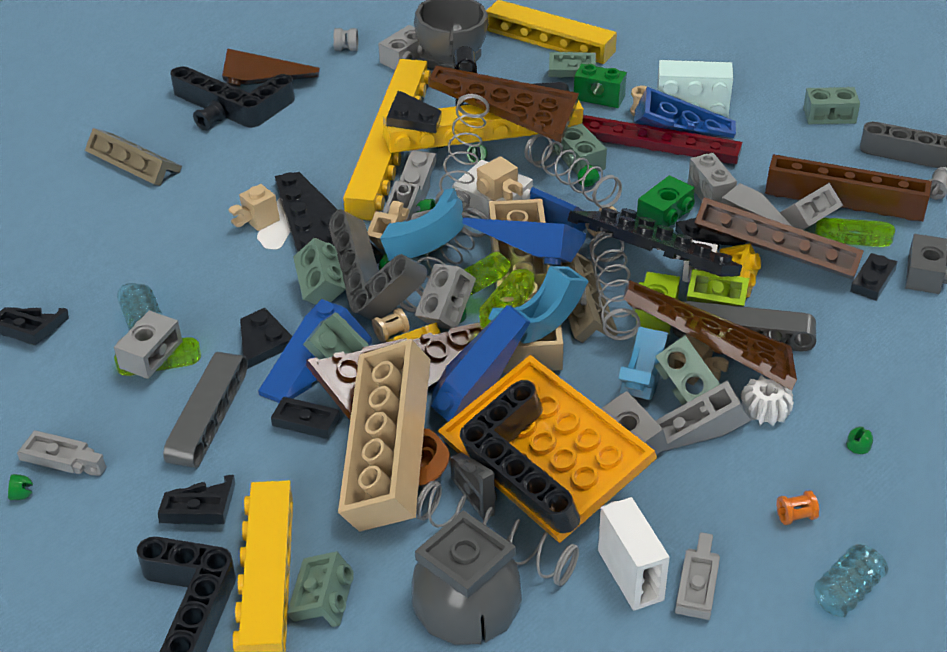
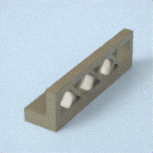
(129, 156)
(587, 318)

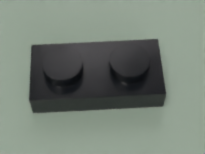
(873, 276)
(305, 417)

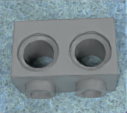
(400, 46)
(710, 177)
(812, 207)
(445, 296)

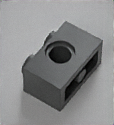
(927, 264)

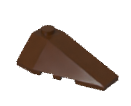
(256, 69)

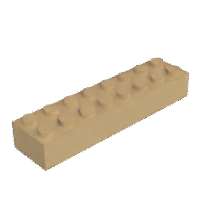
(549, 348)

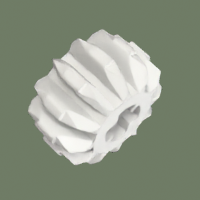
(767, 400)

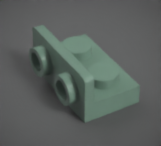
(567, 63)
(332, 337)
(321, 589)

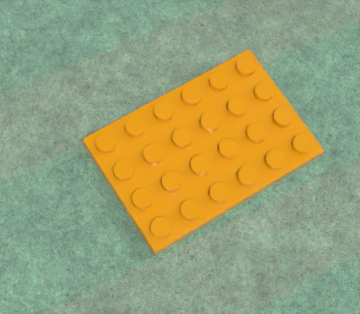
(568, 441)

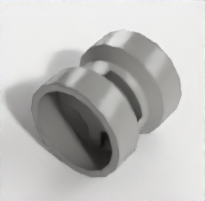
(345, 37)

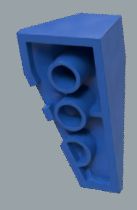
(671, 113)
(546, 241)
(479, 363)
(290, 374)

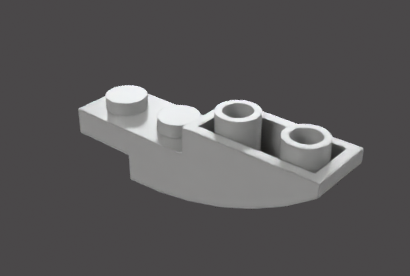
(413, 182)

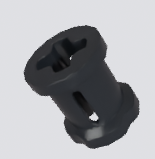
(210, 114)

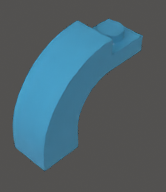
(426, 232)
(551, 303)
(641, 376)

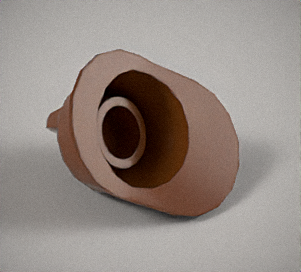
(434, 457)

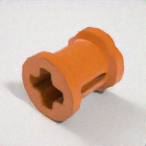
(807, 502)

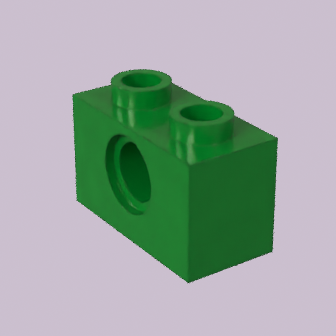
(607, 93)
(667, 201)

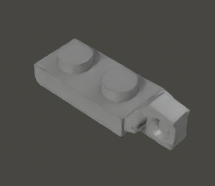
(61, 454)
(698, 580)

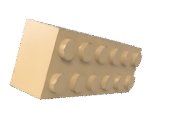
(385, 437)

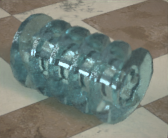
(136, 301)
(850, 579)

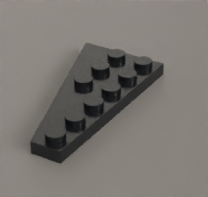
(307, 211)
(647, 235)

